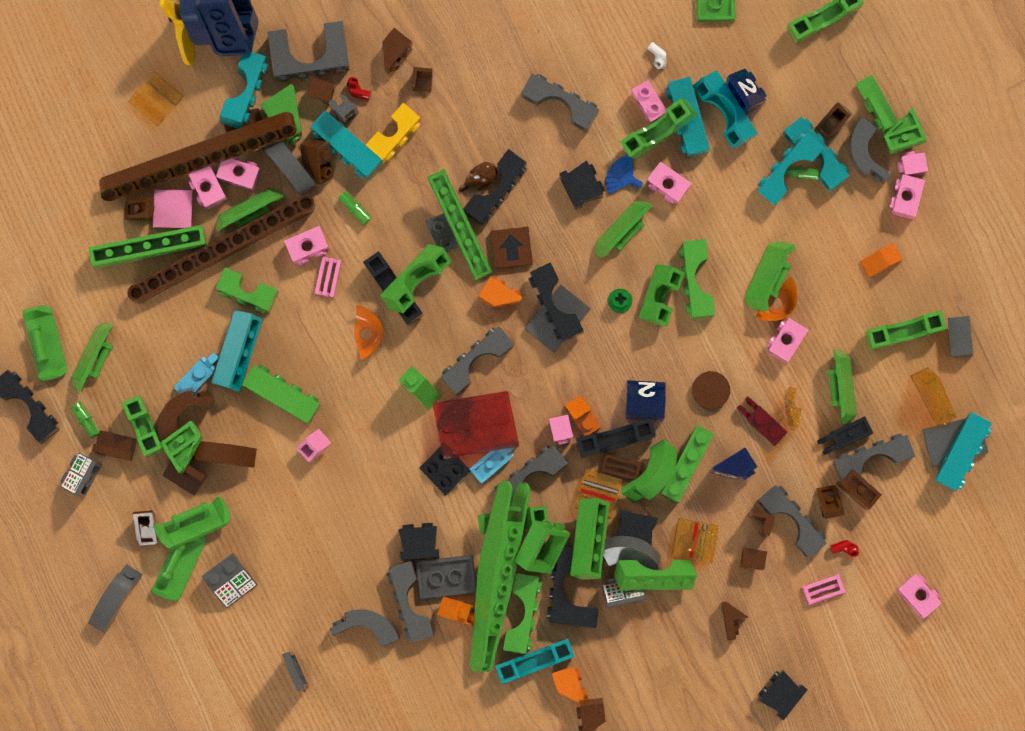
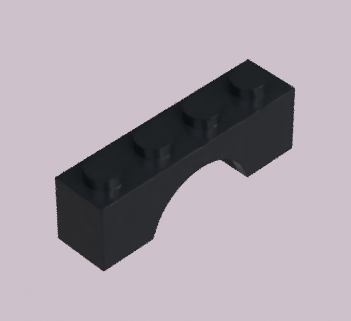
(481, 206)
(384, 277)
(566, 325)
(40, 424)
(616, 438)

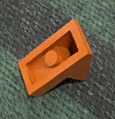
(582, 416)

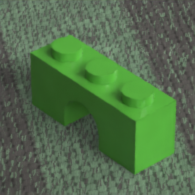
(662, 282)
(262, 298)
(143, 426)

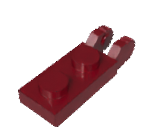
(763, 422)

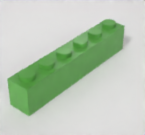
(147, 247)

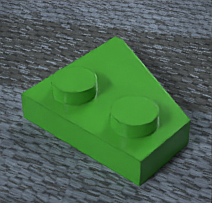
(905, 133)
(182, 445)

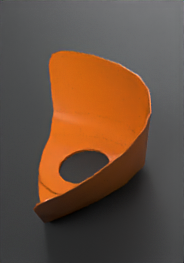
(789, 297)
(369, 320)

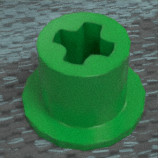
(620, 300)

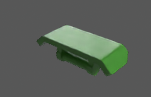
(247, 207)
(622, 229)
(769, 275)
(45, 342)
(89, 356)
(845, 384)
(193, 523)
(178, 569)

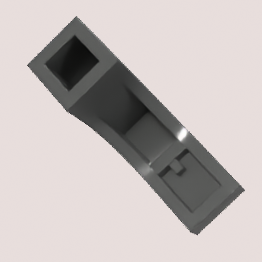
(859, 152)
(289, 167)
(631, 549)
(113, 598)
(377, 623)

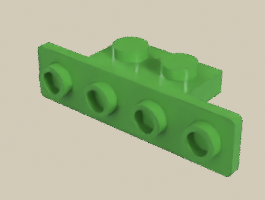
(876, 104)

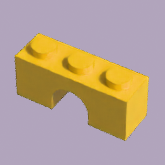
(385, 146)

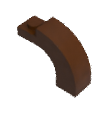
(169, 417)
(225, 454)

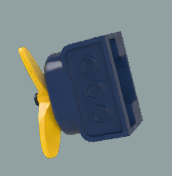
(213, 24)

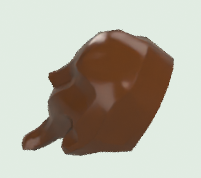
(481, 174)

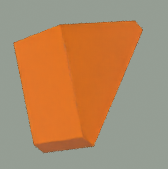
(881, 260)

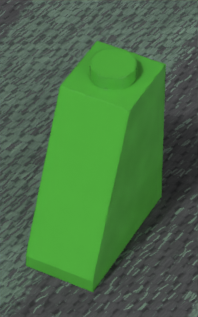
(284, 102)
(419, 387)

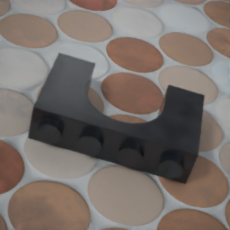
(562, 610)

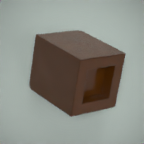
(422, 79)
(321, 90)
(753, 559)

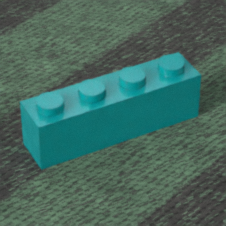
(692, 134)
(346, 145)
(237, 350)
(962, 452)

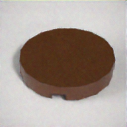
(711, 390)

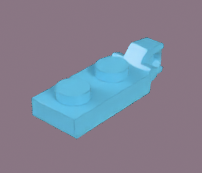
(198, 374)
(491, 463)

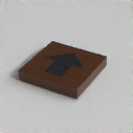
(511, 247)

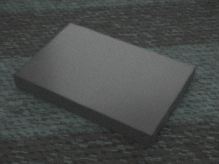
(543, 330)
(940, 438)
(446, 577)
(295, 671)

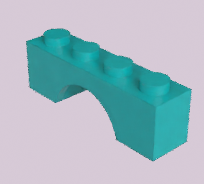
(715, 91)
(236, 109)
(806, 148)
(832, 171)
(535, 661)

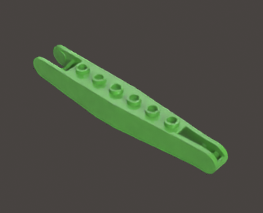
(497, 571)

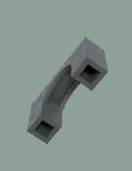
(287, 67)

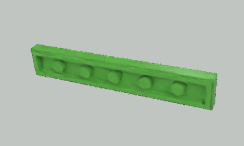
(459, 224)

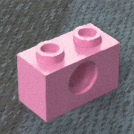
(648, 102)
(664, 173)
(246, 181)
(914, 187)
(215, 195)
(296, 243)
(795, 332)
(908, 591)

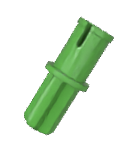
(802, 172)
(355, 208)
(85, 419)

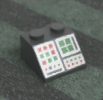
(80, 475)
(229, 580)
(615, 597)

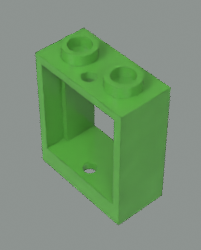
(533, 543)

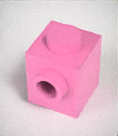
(913, 164)
(561, 429)
(313, 445)

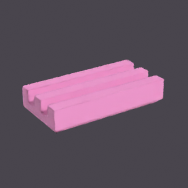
(320, 276)
(839, 584)

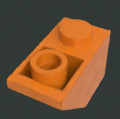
(498, 295)
(457, 611)
(568, 684)

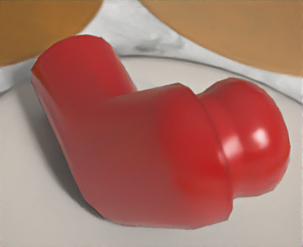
(355, 89)
(845, 546)

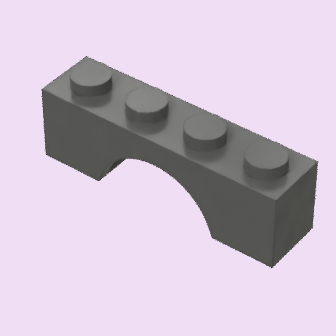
(539, 90)
(494, 344)
(896, 450)
(548, 462)
(809, 539)
(403, 578)

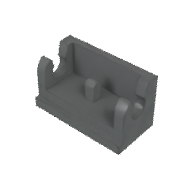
(344, 111)
(960, 336)

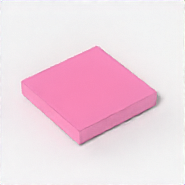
(173, 209)

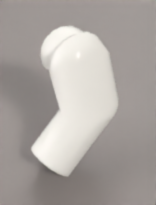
(660, 55)

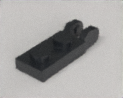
(847, 435)

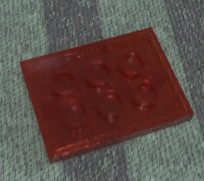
(475, 424)

